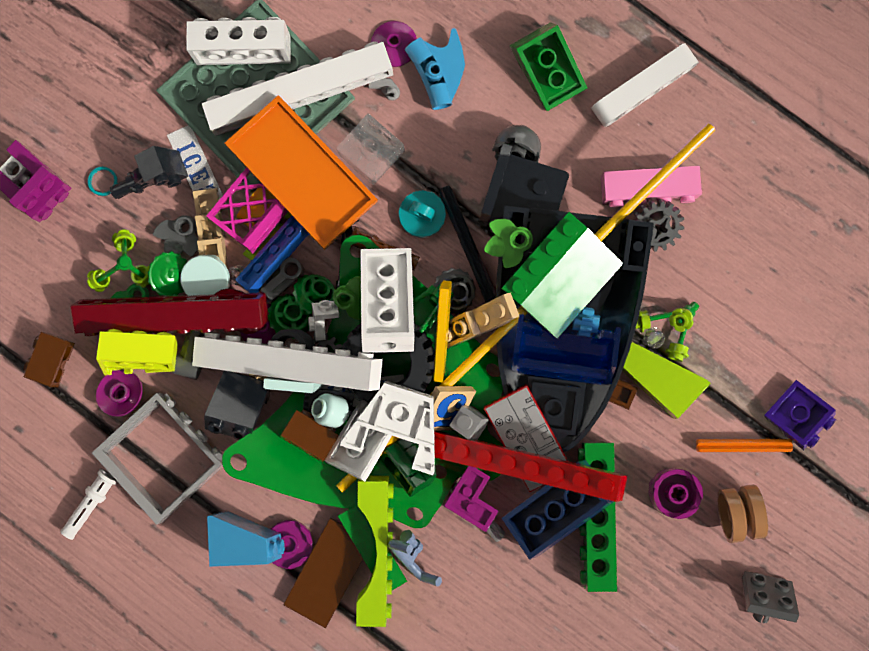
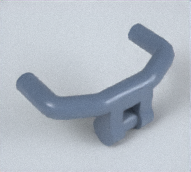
(406, 551)

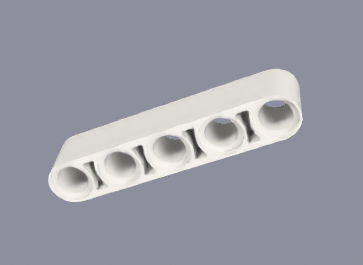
(644, 85)

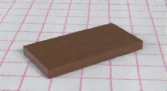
(325, 575)

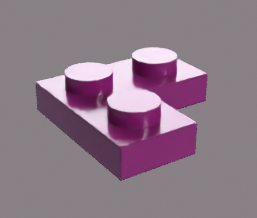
(465, 499)

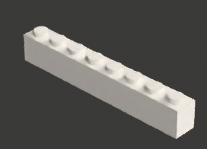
(299, 87)
(288, 363)

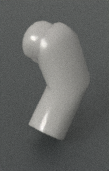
(387, 86)

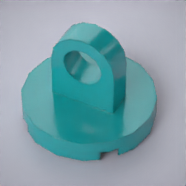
(422, 214)

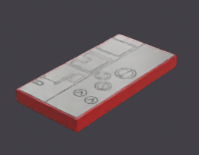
(523, 426)

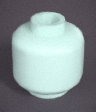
(330, 410)

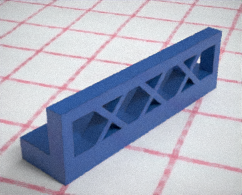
(272, 255)

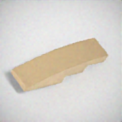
(210, 236)

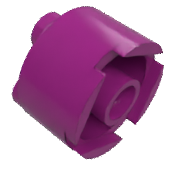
(687, 499)

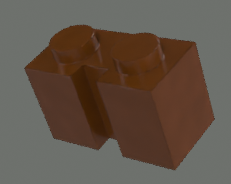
(48, 359)
(309, 435)

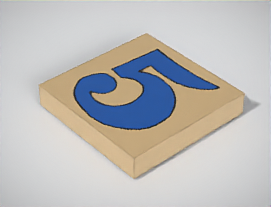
(448, 403)

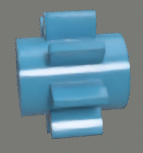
(586, 322)

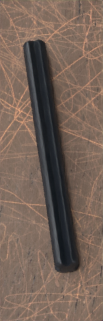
(467, 243)

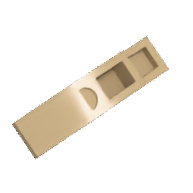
(481, 320)

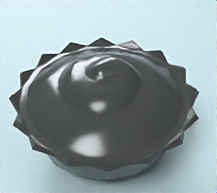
(462, 288)

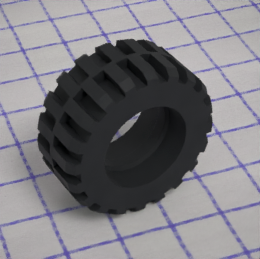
(421, 362)

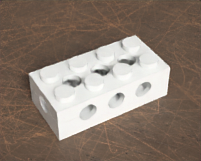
(238, 41)
(387, 300)

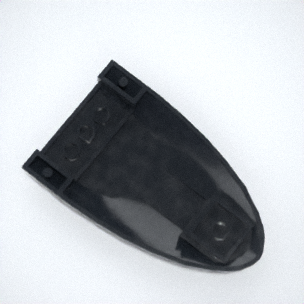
(568, 404)

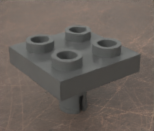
(769, 597)

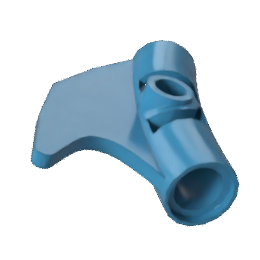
(445, 61)

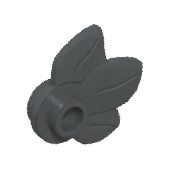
(175, 238)

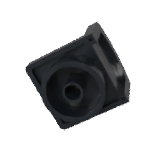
(522, 184)

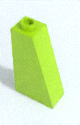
(663, 380)

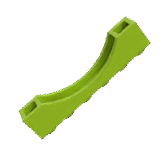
(372, 600)

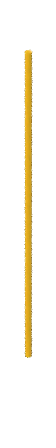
(600, 234)

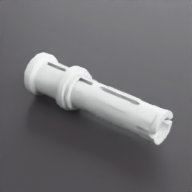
(92, 492)

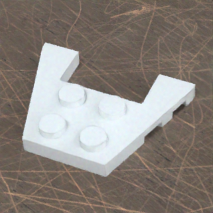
(400, 414)

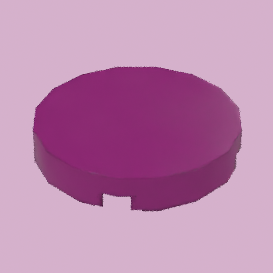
(297, 542)

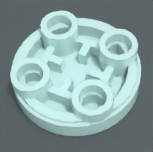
(204, 275)

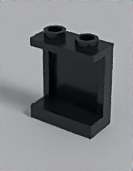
(235, 405)

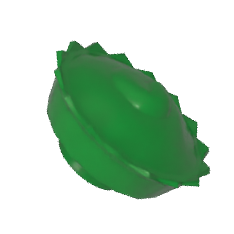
(166, 274)
(312, 290)
(287, 314)

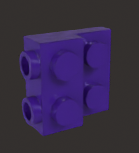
(801, 415)

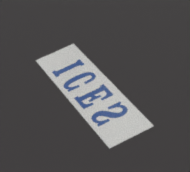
(194, 160)

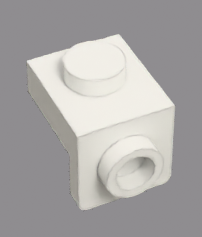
(321, 311)

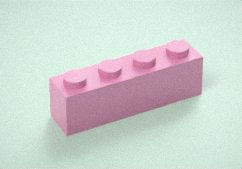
(621, 186)

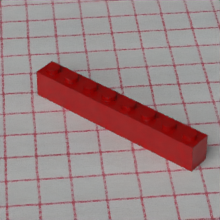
(530, 466)

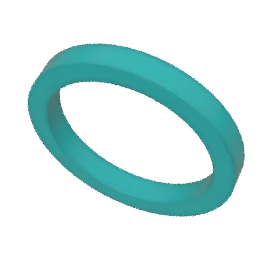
(91, 176)

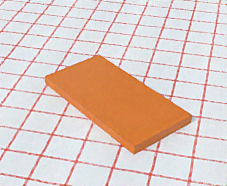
(301, 172)

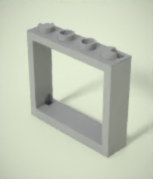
(129, 482)

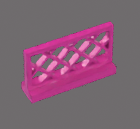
(264, 225)

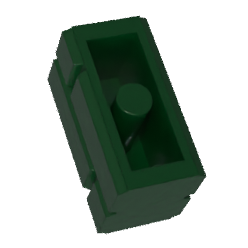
(399, 461)

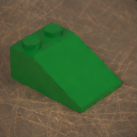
(549, 65)

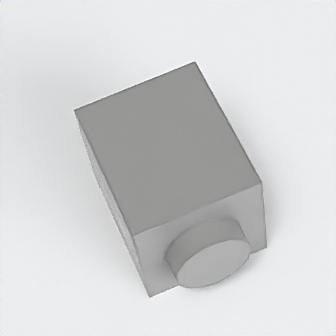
(469, 422)

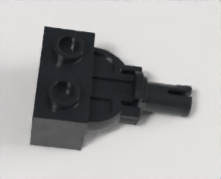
(155, 167)

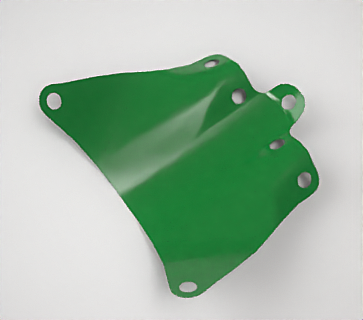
(294, 473)

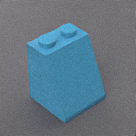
(241, 541)

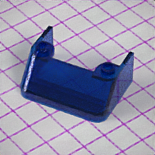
(567, 356)

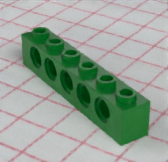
(606, 578)

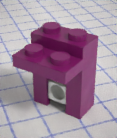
(39, 192)

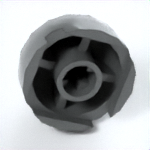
(524, 142)

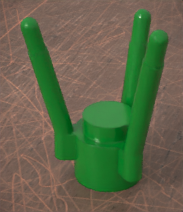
(434, 293)

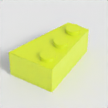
(136, 351)

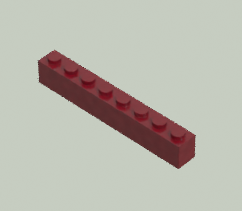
(171, 313)

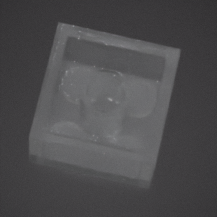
(370, 149)

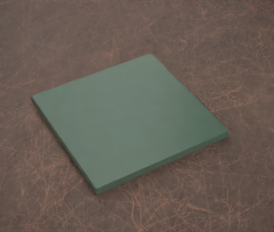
(196, 83)

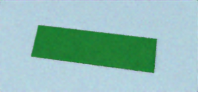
(364, 540)

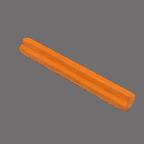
(744, 445)

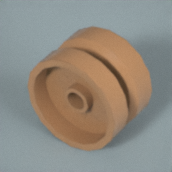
(742, 513)

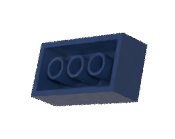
(551, 517)

